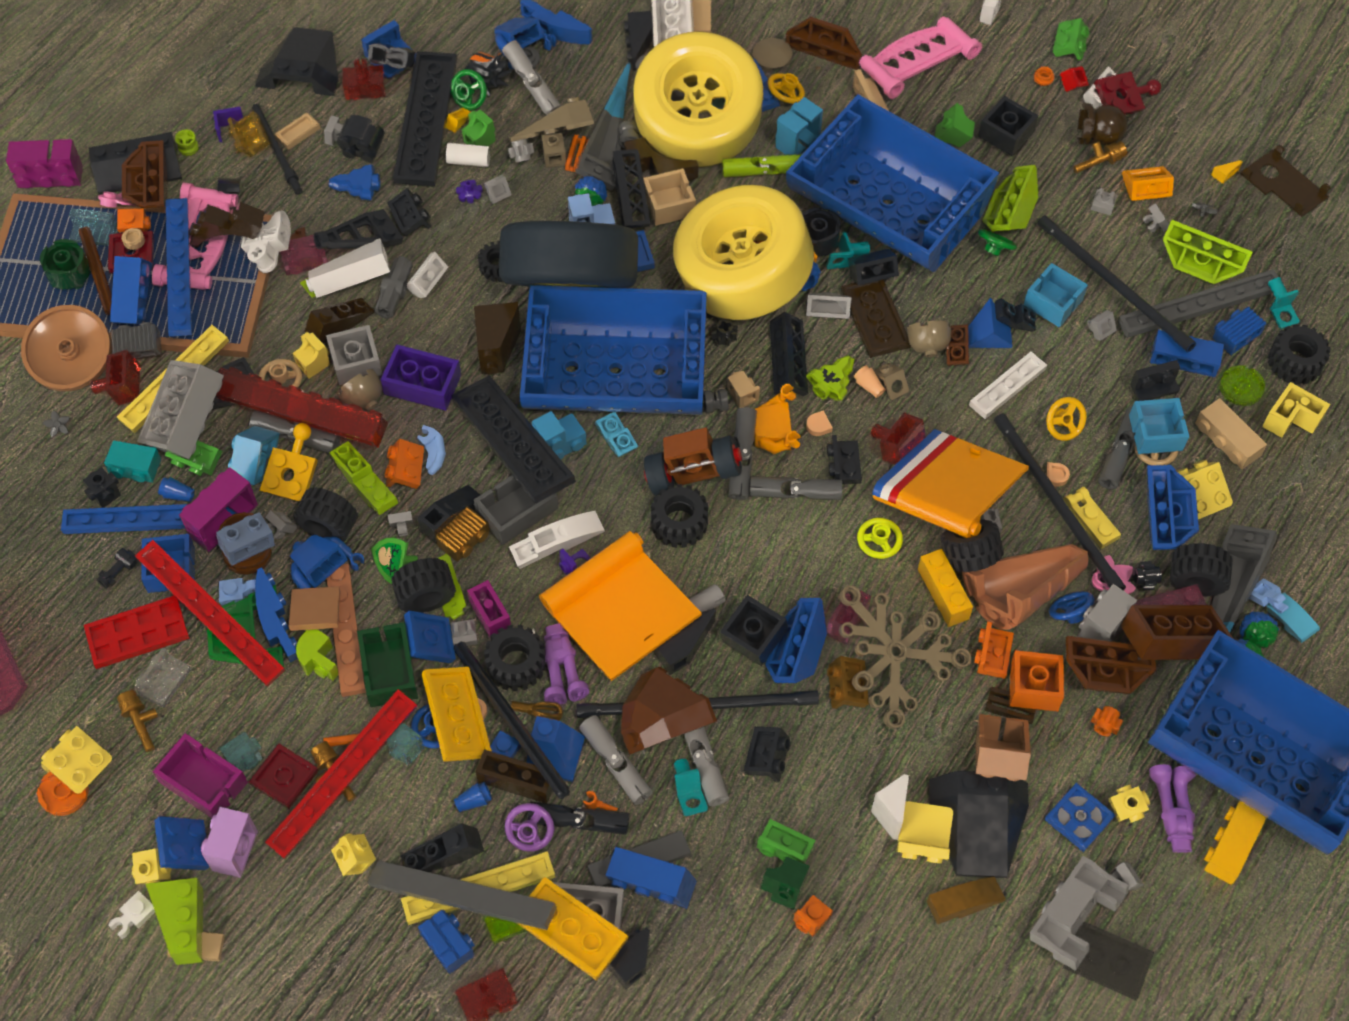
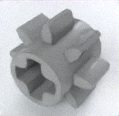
(521, 150)

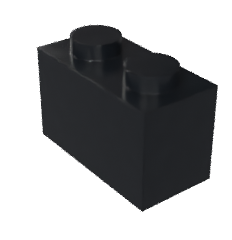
(873, 266)

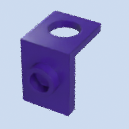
(221, 117)
(567, 563)

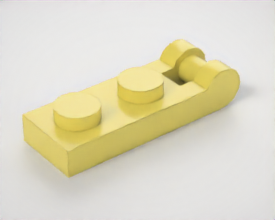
(1092, 518)

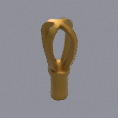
(532, 709)

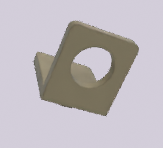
(889, 374)

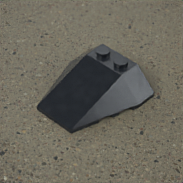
(303, 57)
(984, 820)

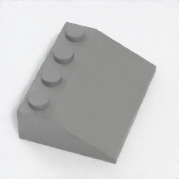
(180, 408)

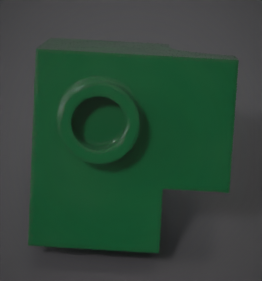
(785, 882)

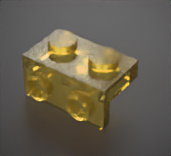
(248, 134)

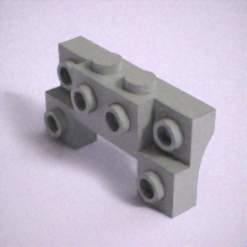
(1070, 908)

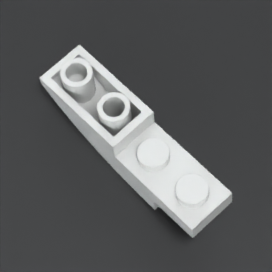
(555, 536)

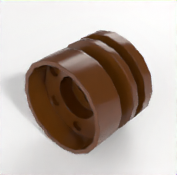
(251, 564)

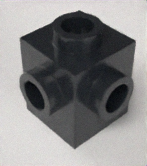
(101, 487)

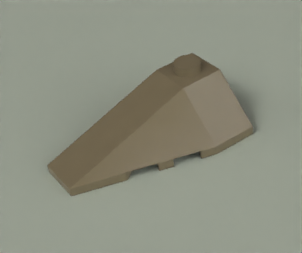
(564, 117)

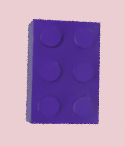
(421, 377)

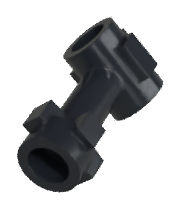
(124, 559)

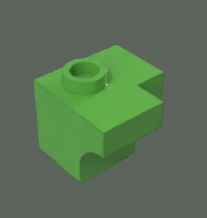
(955, 127)
(479, 130)

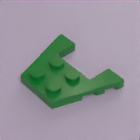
(244, 614)

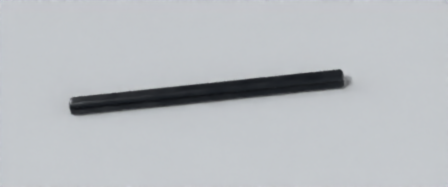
(512, 721)

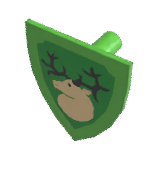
(390, 556)

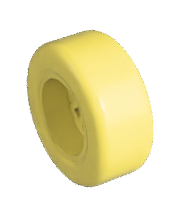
(702, 59)
(755, 281)

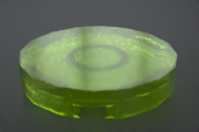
(1242, 385)

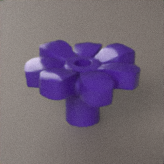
(469, 191)

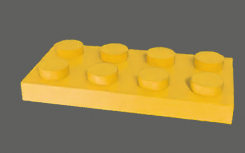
(456, 713)
(577, 931)

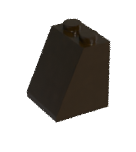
(497, 334)

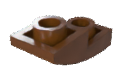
(958, 348)

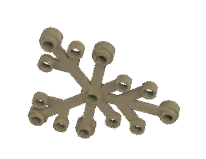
(876, 629)

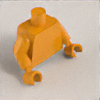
(773, 423)

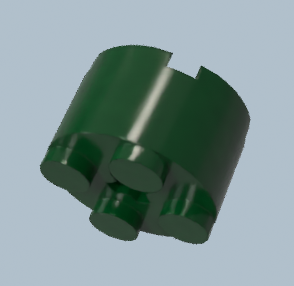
(65, 264)

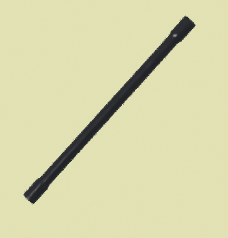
(1177, 335)
(1008, 430)
(797, 698)

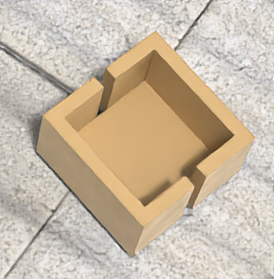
(669, 196)

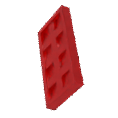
(136, 632)

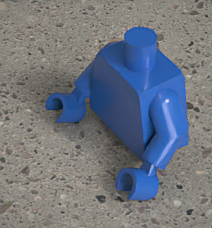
(524, 31)
(318, 559)

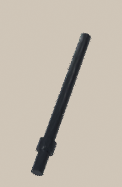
(290, 175)

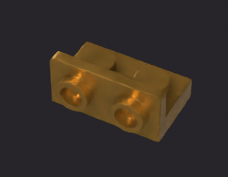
(840, 678)

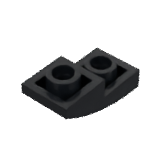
(228, 185)
(1016, 317)

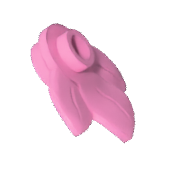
(112, 199)
(1123, 572)

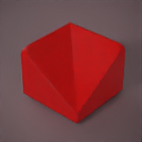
(1074, 78)

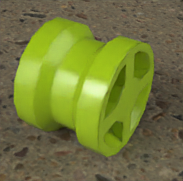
(186, 142)

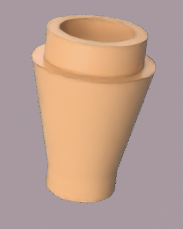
(869, 381)

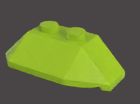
(1013, 200)
(1204, 254)

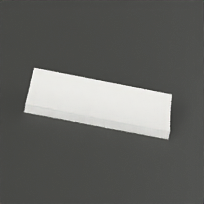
(671, 18)

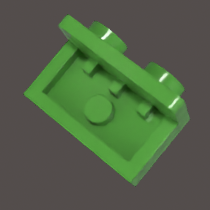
(1071, 38)
(201, 461)
(783, 841)

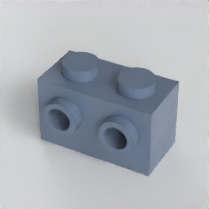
(245, 538)

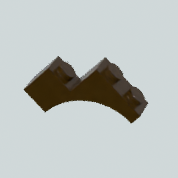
(658, 163)
(214, 222)

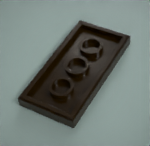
(876, 318)

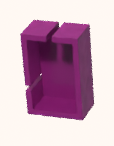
(33, 169)
(208, 510)
(199, 780)

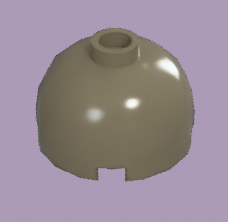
(929, 337)
(362, 390)

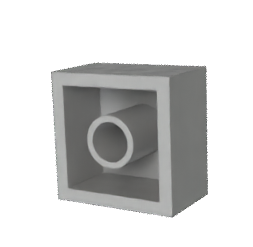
(353, 353)
(1105, 618)

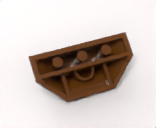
(825, 42)
(146, 176)
(1107, 665)

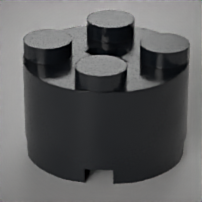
(360, 138)
(823, 230)

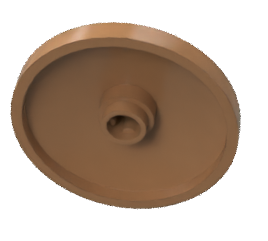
(66, 347)

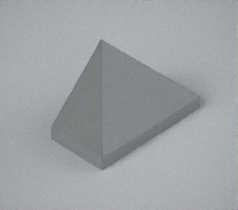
(828, 305)

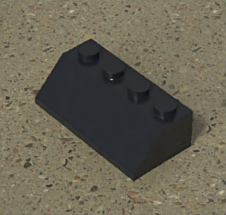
(108, 160)

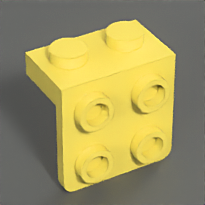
(1210, 487)
(76, 760)
(925, 832)

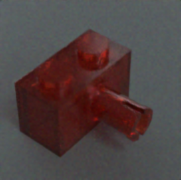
(364, 81)
(121, 378)
(901, 438)
(487, 996)

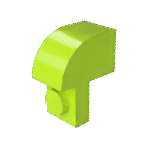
(311, 653)

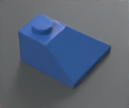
(560, 745)

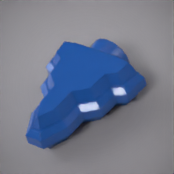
(358, 182)

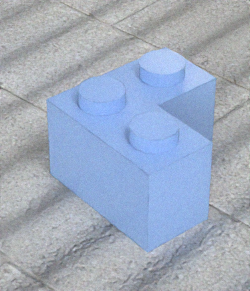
(582, 211)

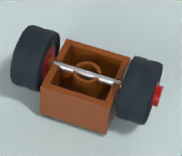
(691, 459)

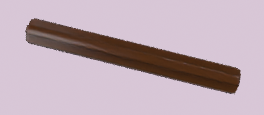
(96, 268)

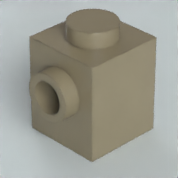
(553, 150)

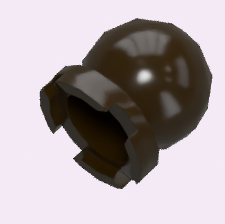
(1101, 124)

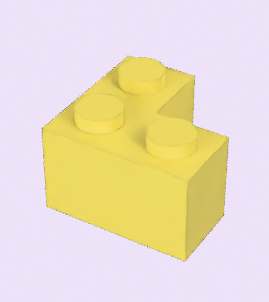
(1296, 407)

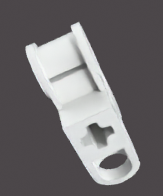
(269, 242)

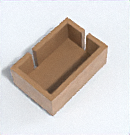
(1006, 757)

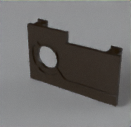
(1289, 185)

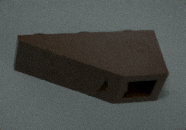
(337, 318)

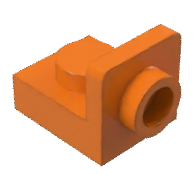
(812, 916)

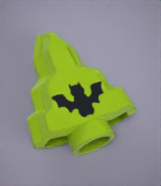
(832, 379)

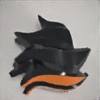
(489, 68)

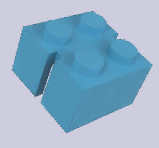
(800, 124)
(1057, 295)
(1158, 426)

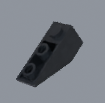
(640, 32)
(445, 510)
(682, 647)
(445, 849)

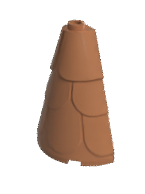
(1023, 583)

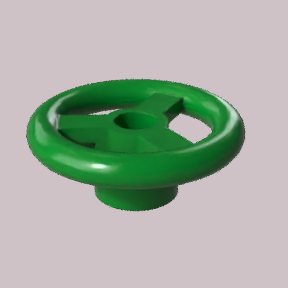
(459, 87)
(996, 242)

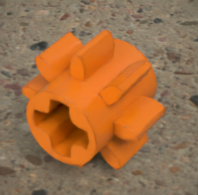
(1106, 721)

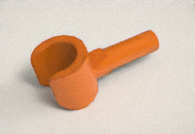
(597, 803)

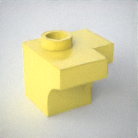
(312, 355)

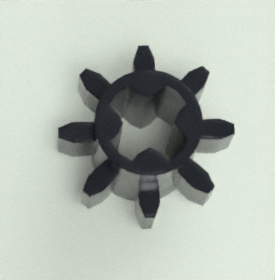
(724, 332)
(1147, 575)

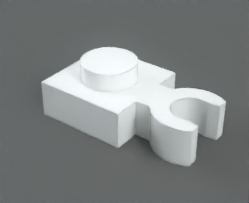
(135, 911)

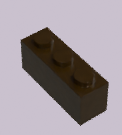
(512, 776)

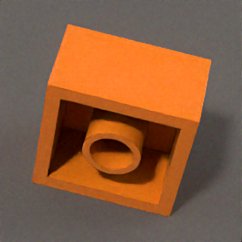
(1036, 680)

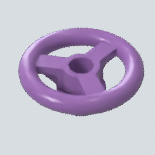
(523, 834)

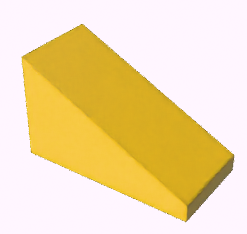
(457, 119)
(1226, 171)

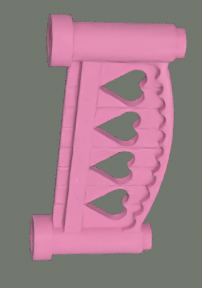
(892, 78)
(198, 199)

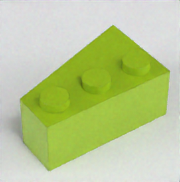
(180, 916)

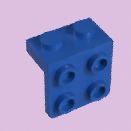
(389, 35)

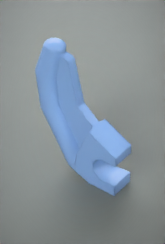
(435, 447)

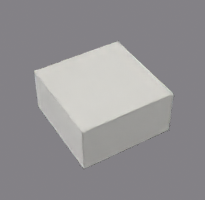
(989, 11)

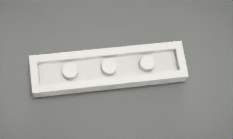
(1007, 385)

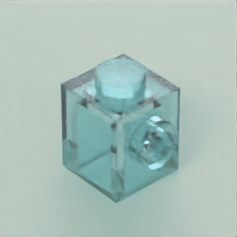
(405, 744)
(242, 752)

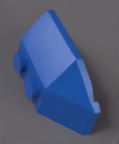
(1170, 508)
(802, 644)

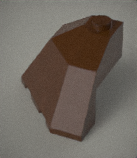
(662, 710)

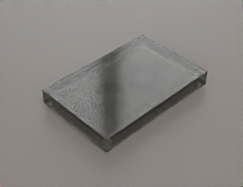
(1113, 961)

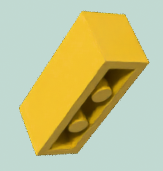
(945, 588)
(1234, 842)

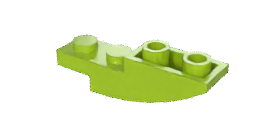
(362, 478)

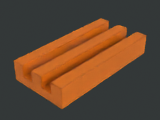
(582, 141)

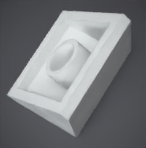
(890, 806)

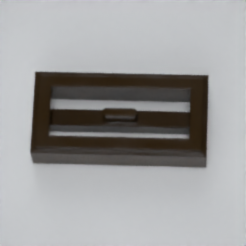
(1006, 712)

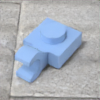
(235, 590)
(1266, 593)

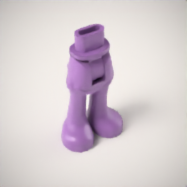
(558, 652)
(1179, 820)

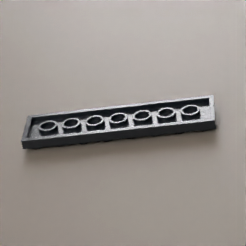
(425, 119)
(513, 439)

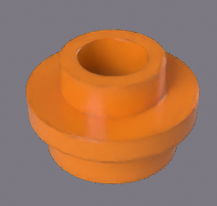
(1044, 76)

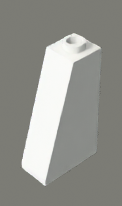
(349, 269)

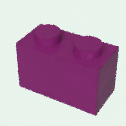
(488, 608)

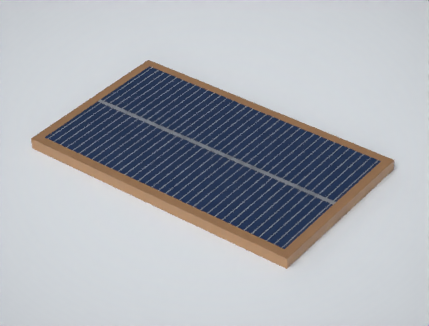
(25, 292)

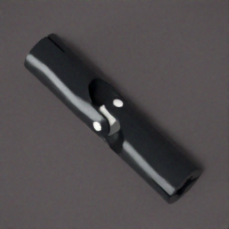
(605, 820)

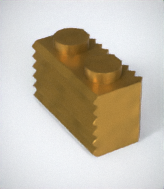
(463, 534)

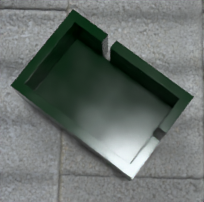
(386, 663)

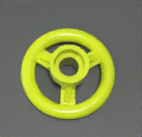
(881, 527)

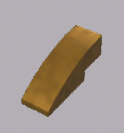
(965, 899)

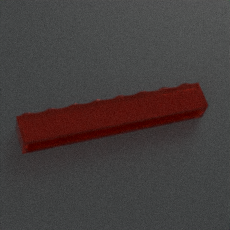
(301, 407)

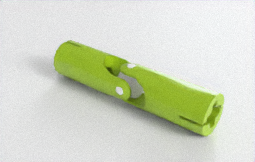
(747, 166)

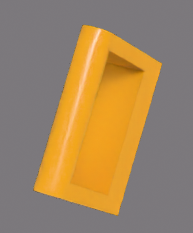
(1150, 186)

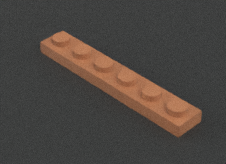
(345, 636)

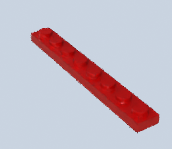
(210, 613)
(340, 774)

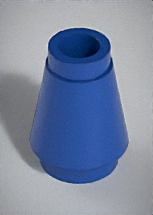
(175, 490)
(474, 797)

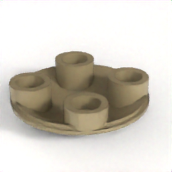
(772, 53)

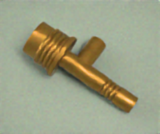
(1112, 153)
(131, 707)
(324, 758)

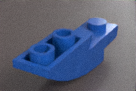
(561, 25)
(269, 609)

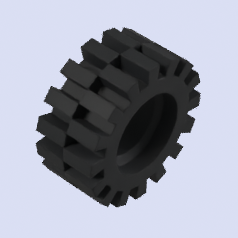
(484, 258)

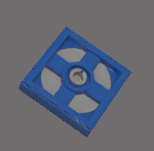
(1080, 817)

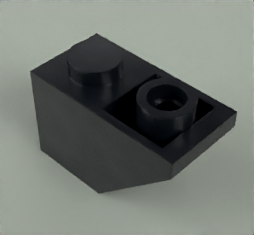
(632, 958)

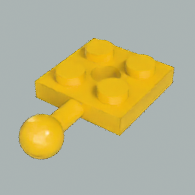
(283, 460)

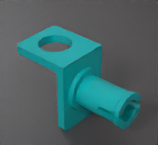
(847, 250)
(1282, 303)
(688, 787)

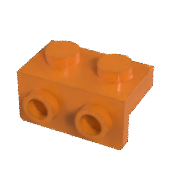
(404, 464)
(995, 651)

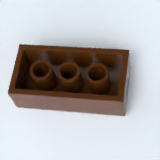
(1171, 630)

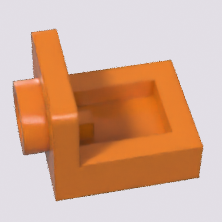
(132, 219)

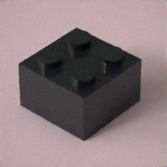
(1008, 125)
(754, 630)

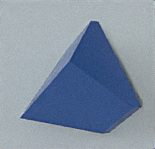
(987, 331)

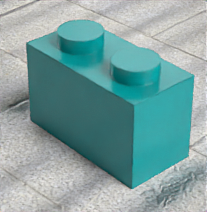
(133, 461)

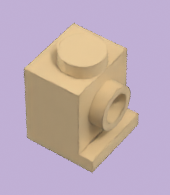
(742, 389)

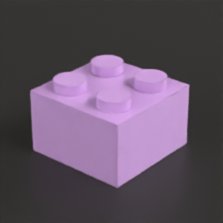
(229, 842)

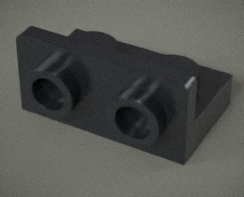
(409, 212)
(1156, 381)
(845, 461)
(767, 752)

